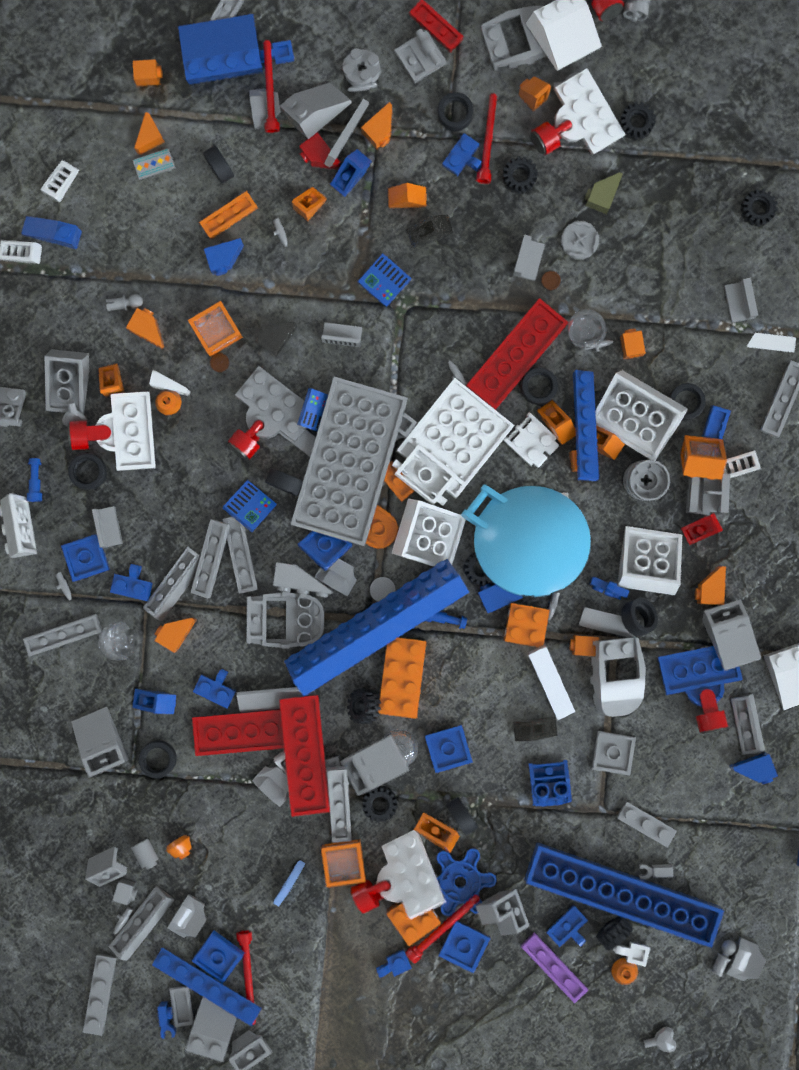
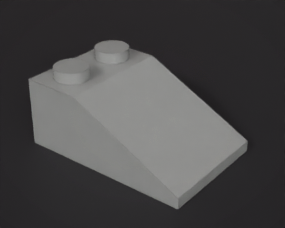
(314, 108)
(66, 379)
(211, 1031)

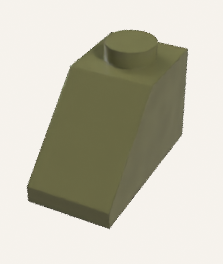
(602, 193)

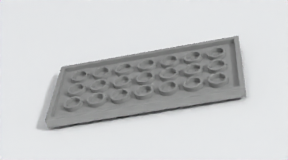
(349, 461)

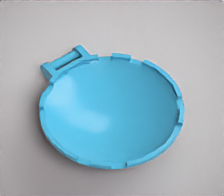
(529, 539)

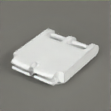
(532, 441)

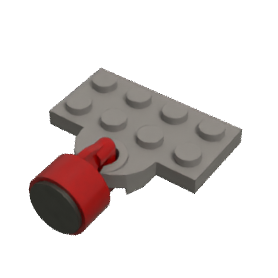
(270, 411)

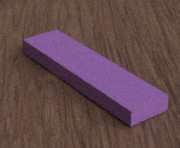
(554, 967)

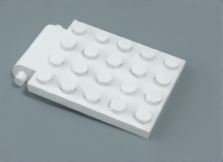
(450, 444)

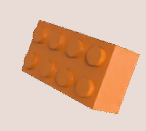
(402, 677)

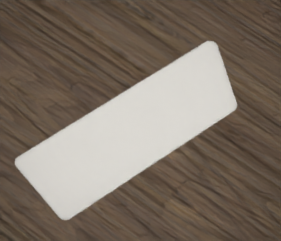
(772, 342)

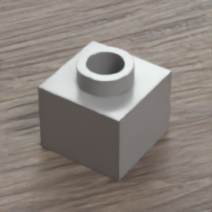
(125, 892)

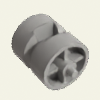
(636, 10)

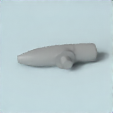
(368, 86)
(280, 231)
(604, 343)
(456, 373)
(63, 585)
(553, 604)
(122, 920)

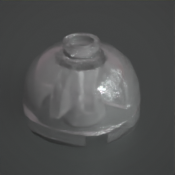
(586, 328)
(116, 642)
(406, 744)

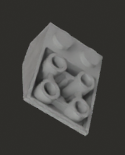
(292, 576)
(731, 634)
(99, 742)
(374, 765)

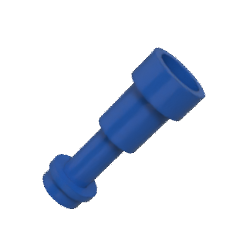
(34, 483)
(442, 617)

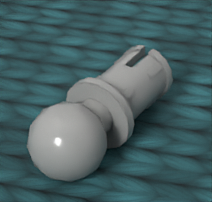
(135, 301)
(729, 948)

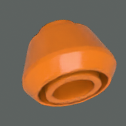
(172, 405)
(179, 847)
(620, 973)

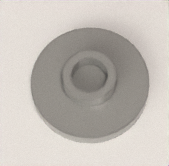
(381, 588)

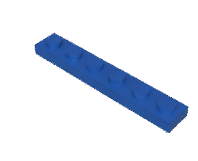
(585, 425)
(207, 986)

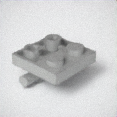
(420, 56)
(10, 406)

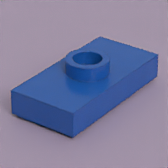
(716, 422)

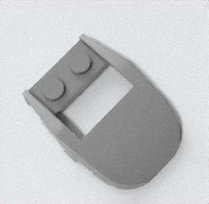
(497, 45)
(303, 620)
(618, 696)

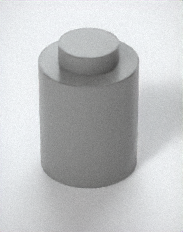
(145, 854)

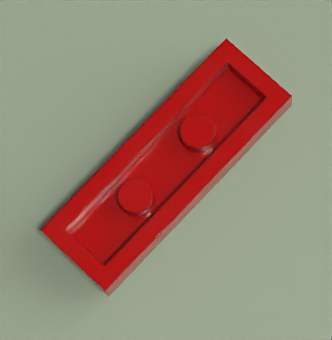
(436, 25)

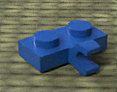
(462, 155)
(131, 585)
(611, 588)
(215, 689)
(567, 927)

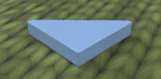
(289, 883)

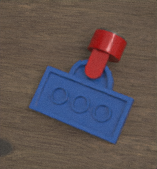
(702, 680)

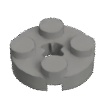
(361, 58)

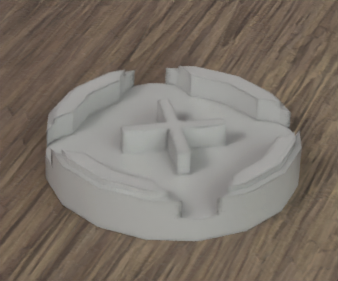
(579, 240)

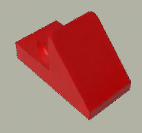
(701, 528)

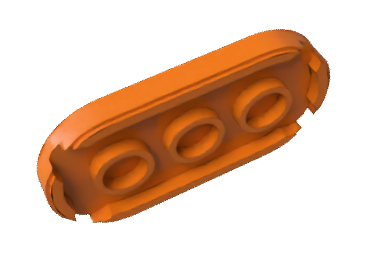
(382, 530)

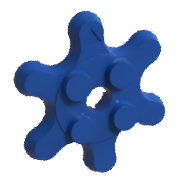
(465, 868)

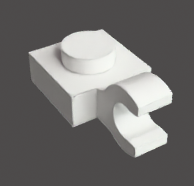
(635, 953)

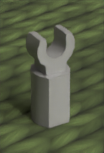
(656, 871)

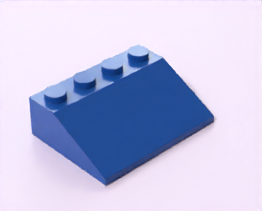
(220, 49)

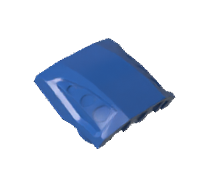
(550, 784)

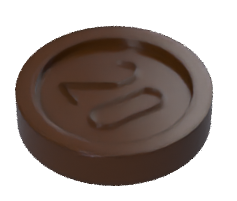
(551, 280)
(219, 362)

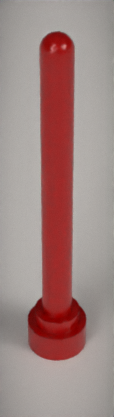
(271, 124)
(484, 175)
(244, 939)
(415, 953)

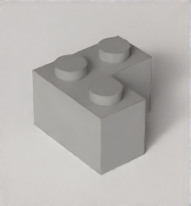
(505, 910)

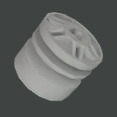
(657, 478)

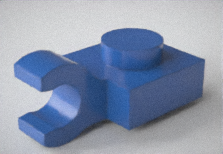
(281, 52)
(396, 963)
(165, 1015)

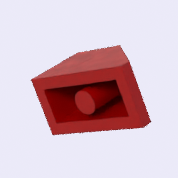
(316, 152)

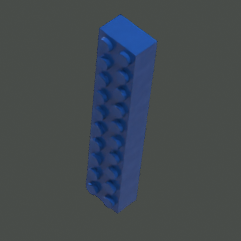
(375, 627)
(624, 894)

